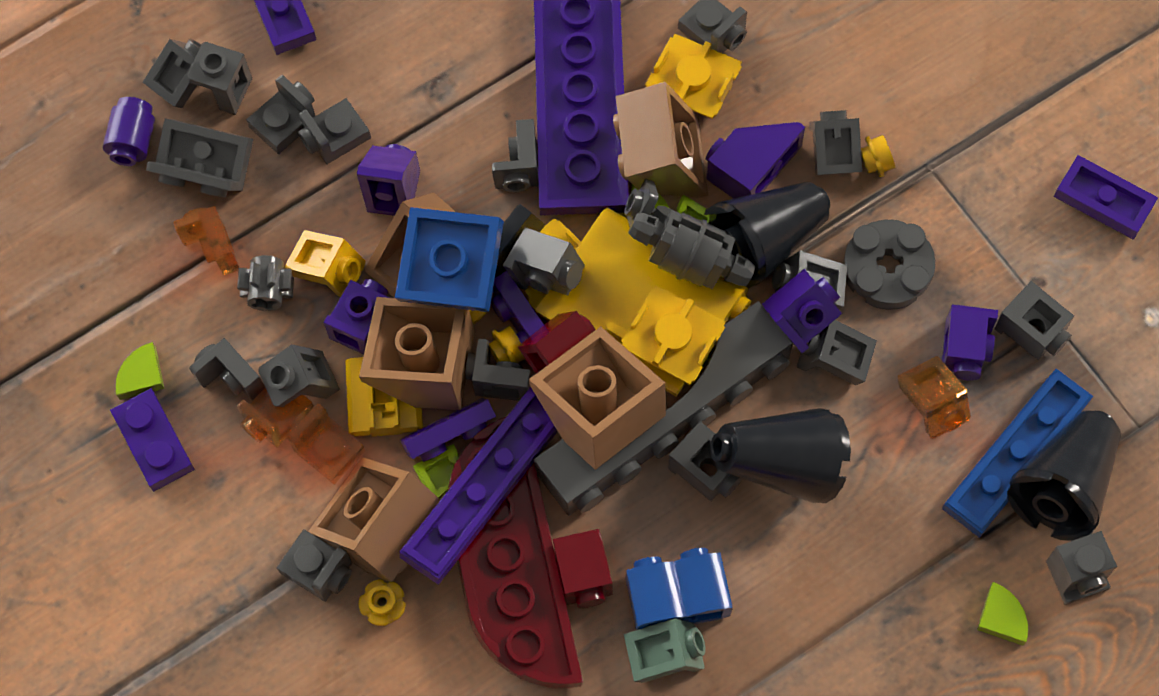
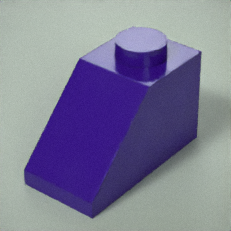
(752, 157)
(388, 178)

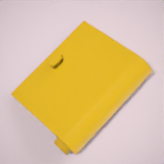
(619, 280)

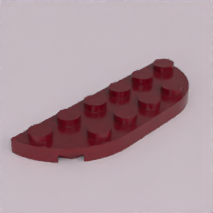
(516, 585)

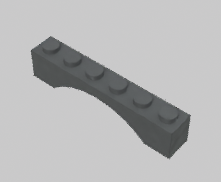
(744, 354)

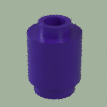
(129, 131)

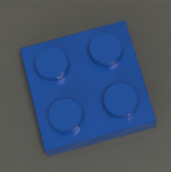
(449, 259)

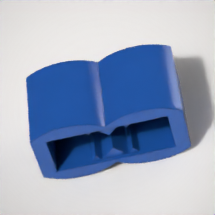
(679, 589)

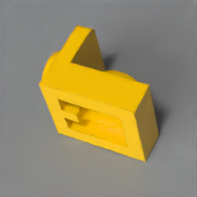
(325, 261)

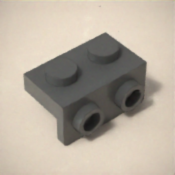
(201, 156)

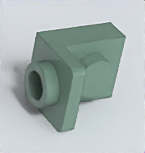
(665, 649)

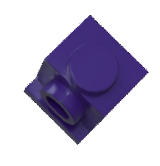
(803, 308)
(350, 327)
(968, 340)

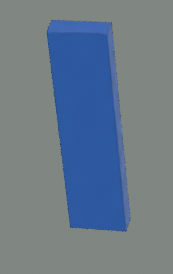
(985, 488)

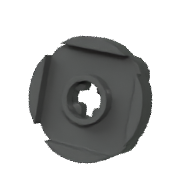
(896, 239)

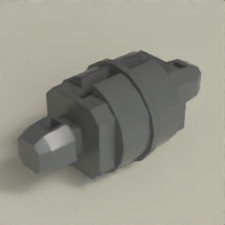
(691, 249)

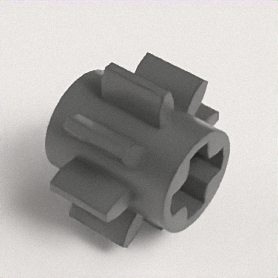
(265, 283)

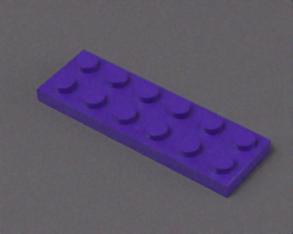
(576, 102)

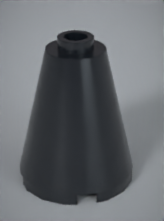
(771, 223)
(787, 452)
(1068, 477)

